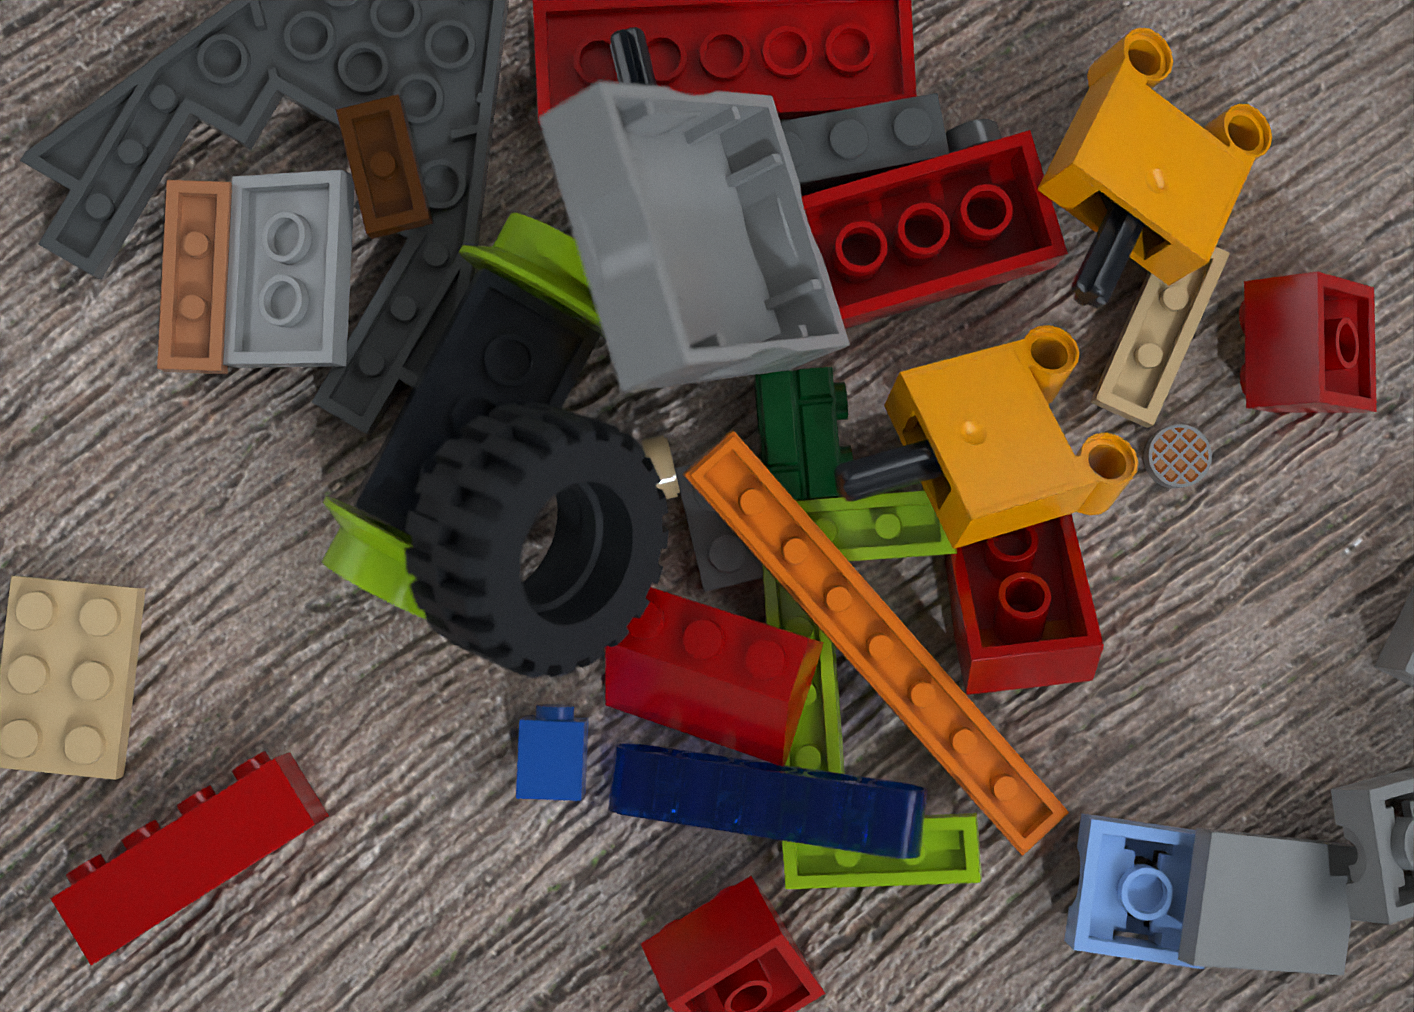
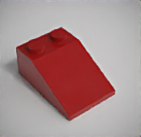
(1023, 610)

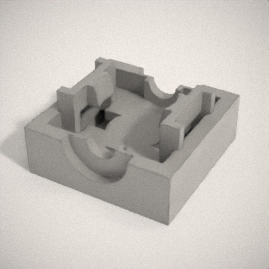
(1383, 844)

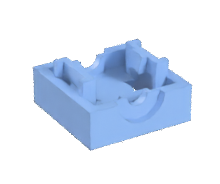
(1115, 885)

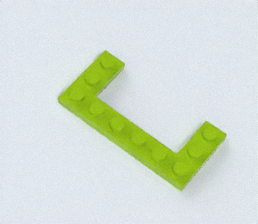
(865, 530)

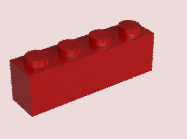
(189, 856)

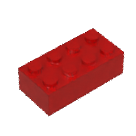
(935, 229)

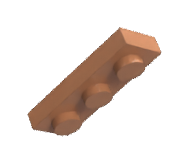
(194, 277)

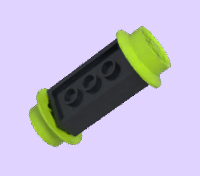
(510, 341)

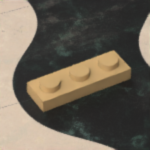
(1155, 342)

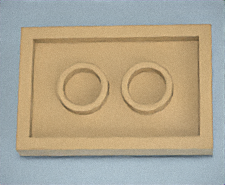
(68, 676)

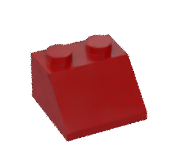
(1308, 344)
(731, 957)

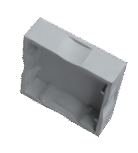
(691, 234)

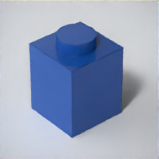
(552, 754)

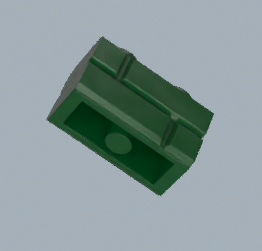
(800, 429)

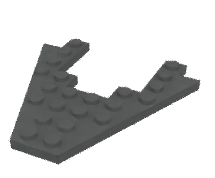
(322, 58)

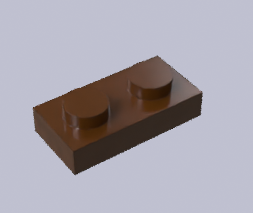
(384, 166)

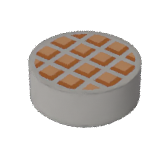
(1177, 456)

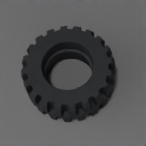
(478, 518)

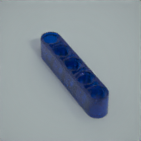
(768, 800)

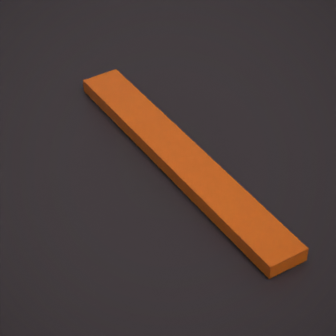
(875, 641)

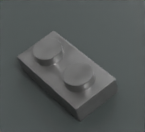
(718, 550)

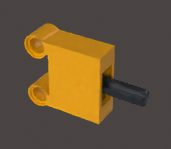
(1147, 171)
(990, 444)

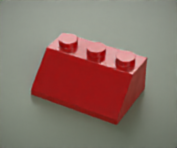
(713, 675)

